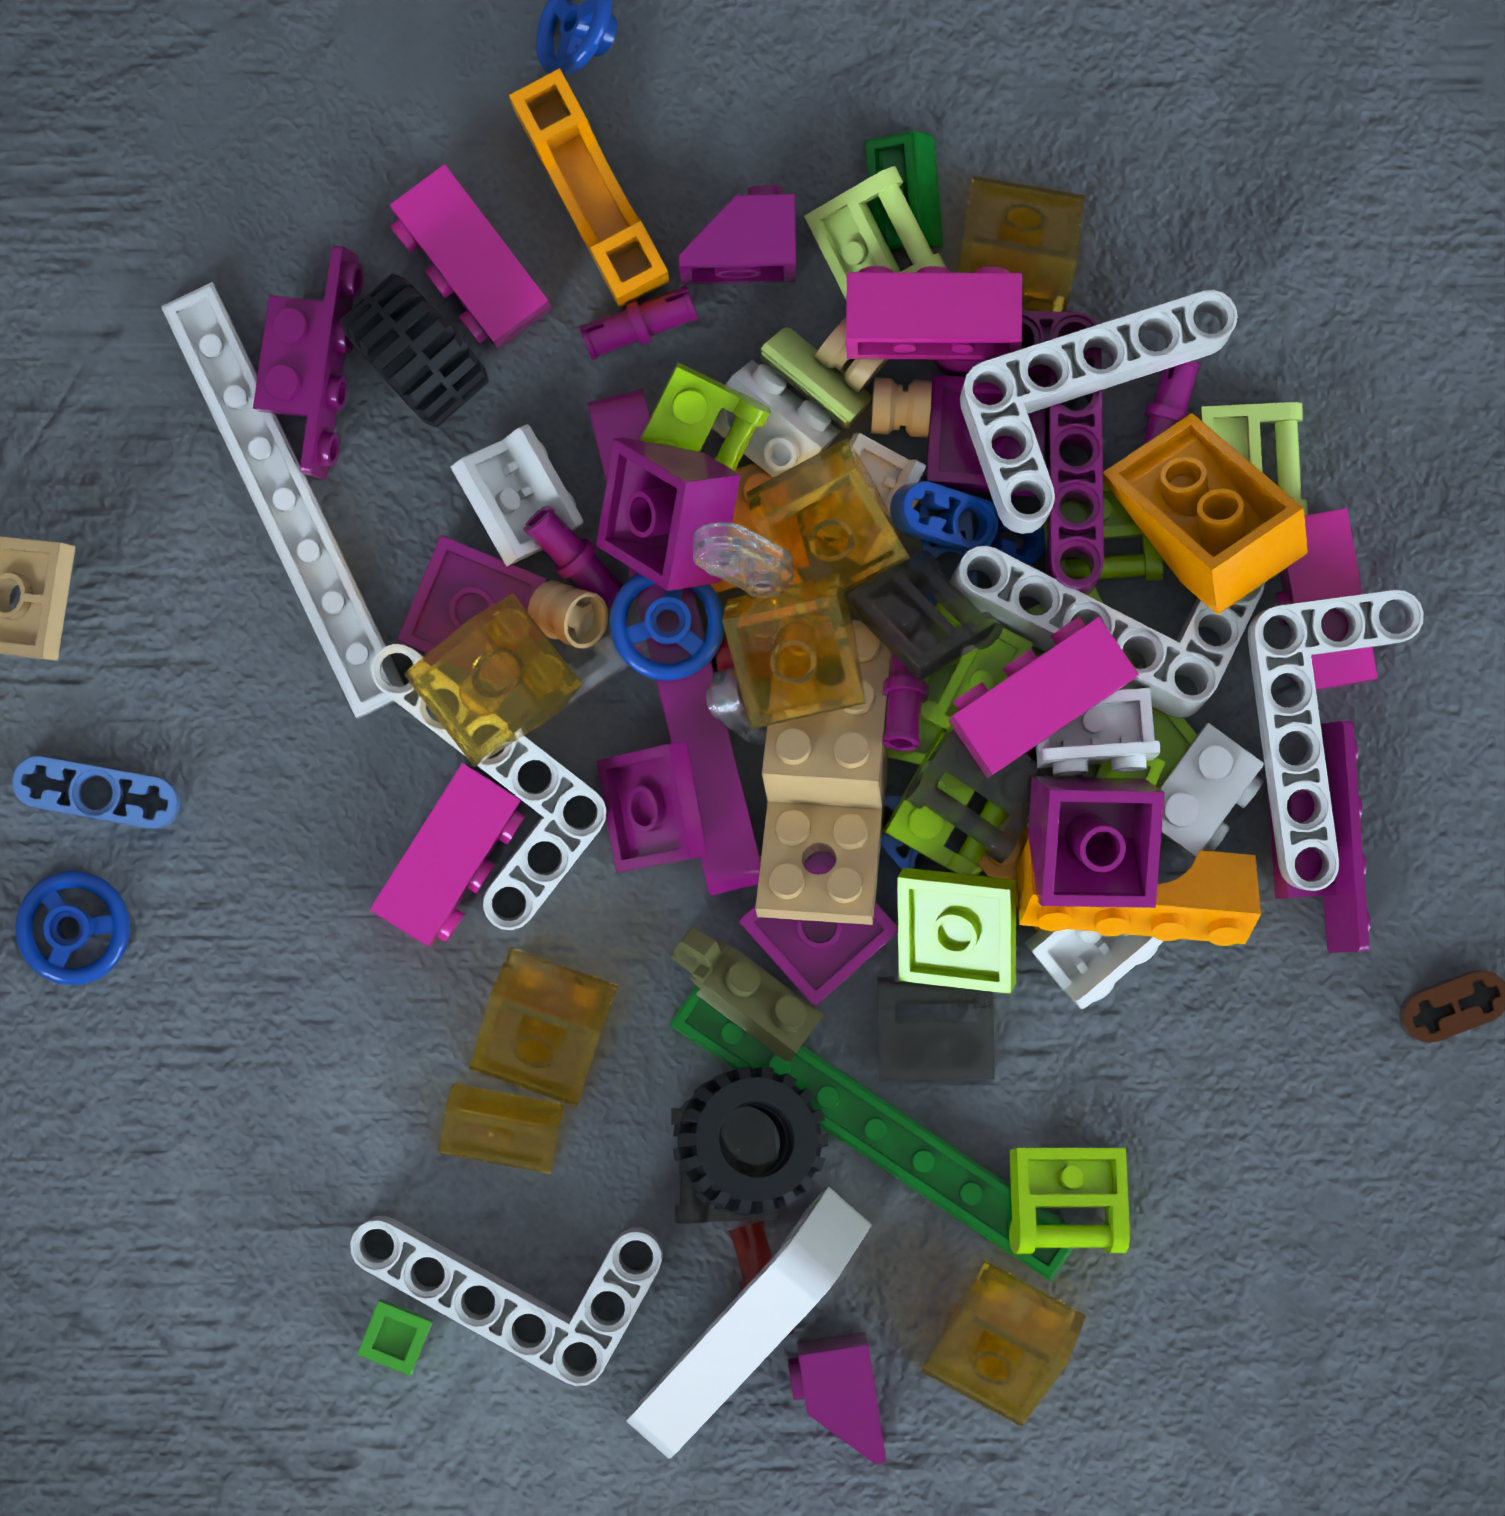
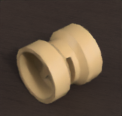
(857, 371)
(901, 407)
(569, 613)

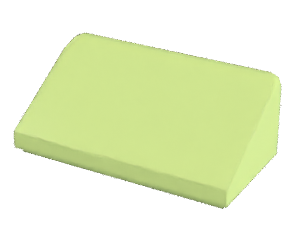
(822, 385)

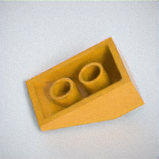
(1209, 512)

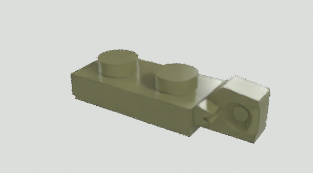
(747, 993)

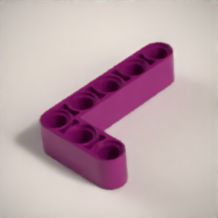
(1065, 429)

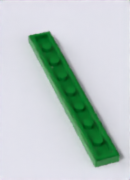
(879, 1133)

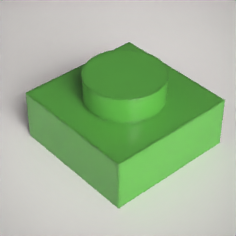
(395, 1337)

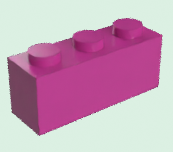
(468, 258)
(933, 313)
(1328, 573)
(1041, 694)
(449, 857)

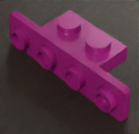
(305, 360)
(1345, 898)

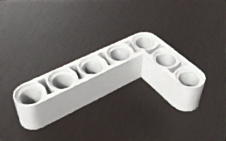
(1075, 380)
(1061, 605)
(1303, 715)
(548, 803)
(513, 1302)
(751, 1324)

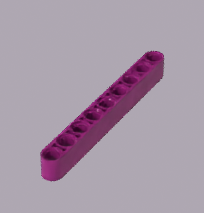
(728, 833)

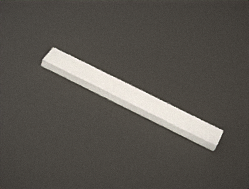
(282, 497)

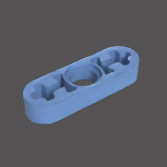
(58, 769)

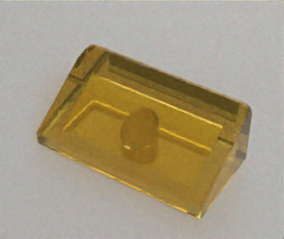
(501, 1128)

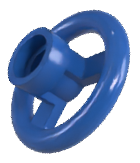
(583, 27)
(701, 651)
(47, 892)

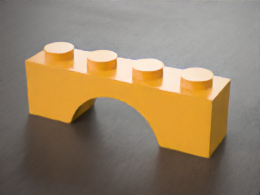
(589, 188)
(1208, 903)

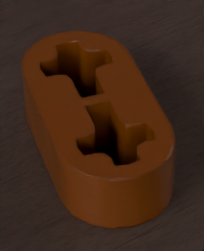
(1448, 993)

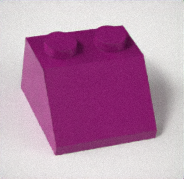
(745, 242)
(657, 503)
(1095, 841)
(840, 1390)

